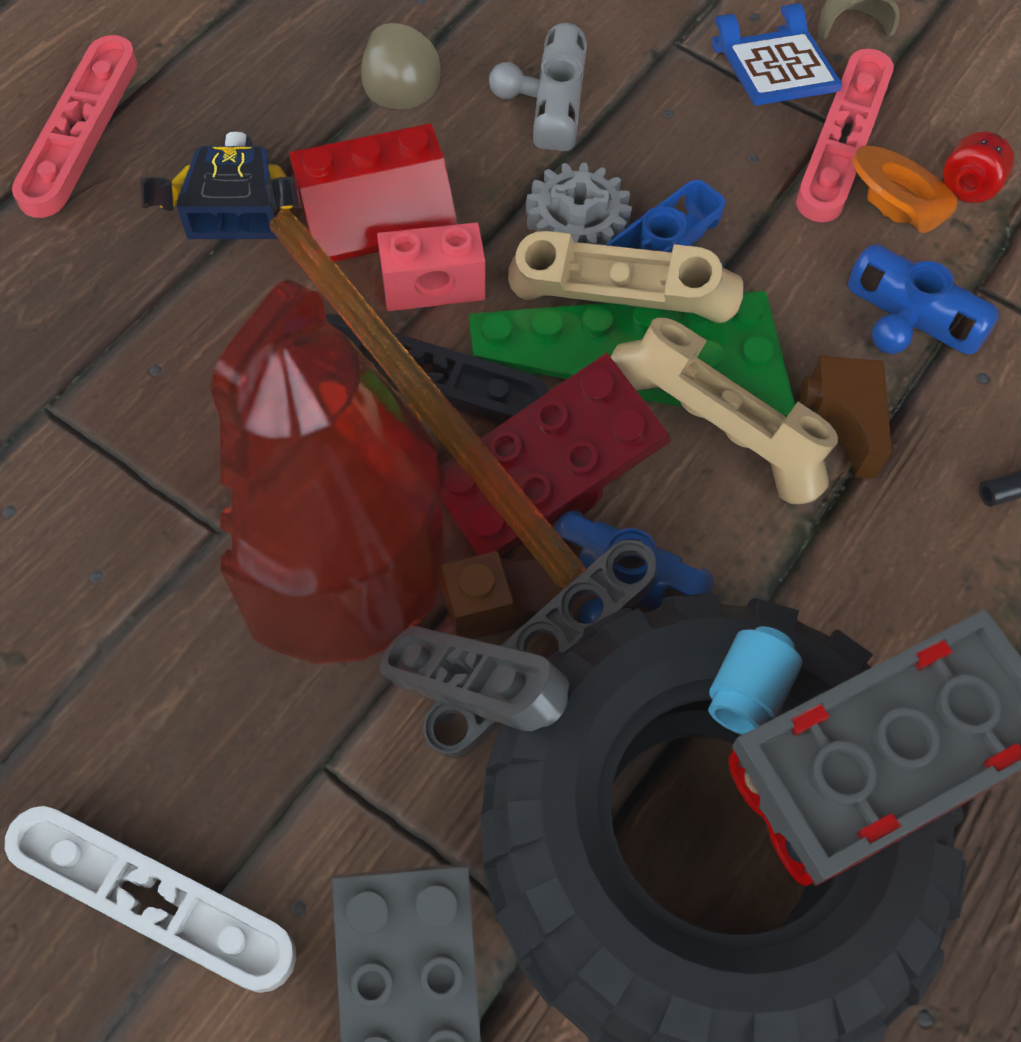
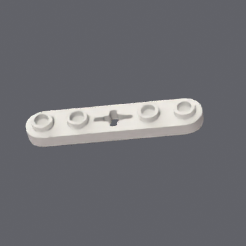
(206, 925)

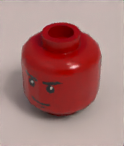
(981, 163)

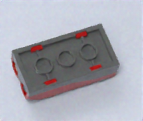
(885, 750)

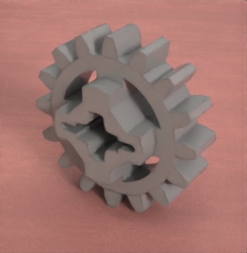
(579, 205)

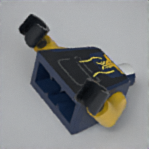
(225, 191)

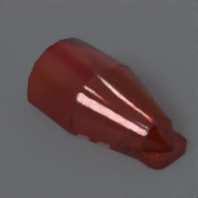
(327, 488)

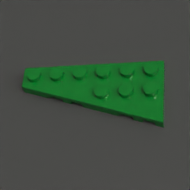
(571, 337)

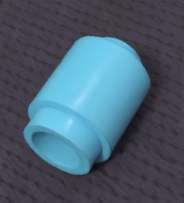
(754, 679)

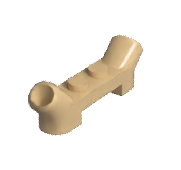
(681, 281)
(790, 443)

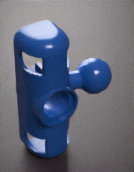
(668, 226)
(920, 298)
(599, 537)

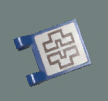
(776, 63)

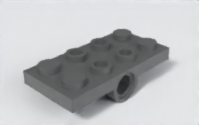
(406, 955)

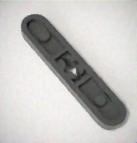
(504, 682)

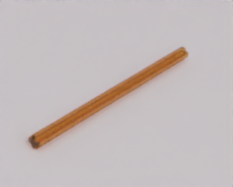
(430, 403)

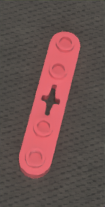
(63, 152)
(831, 165)

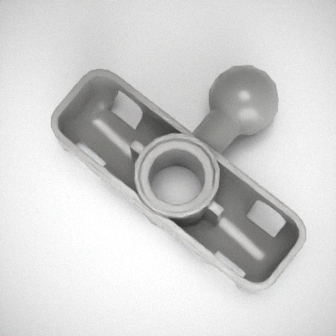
(555, 91)

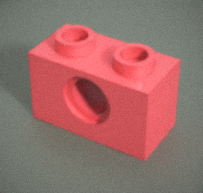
(432, 266)

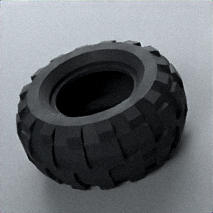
(612, 954)

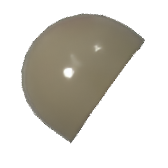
(883, 10)
(399, 67)

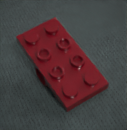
(558, 453)

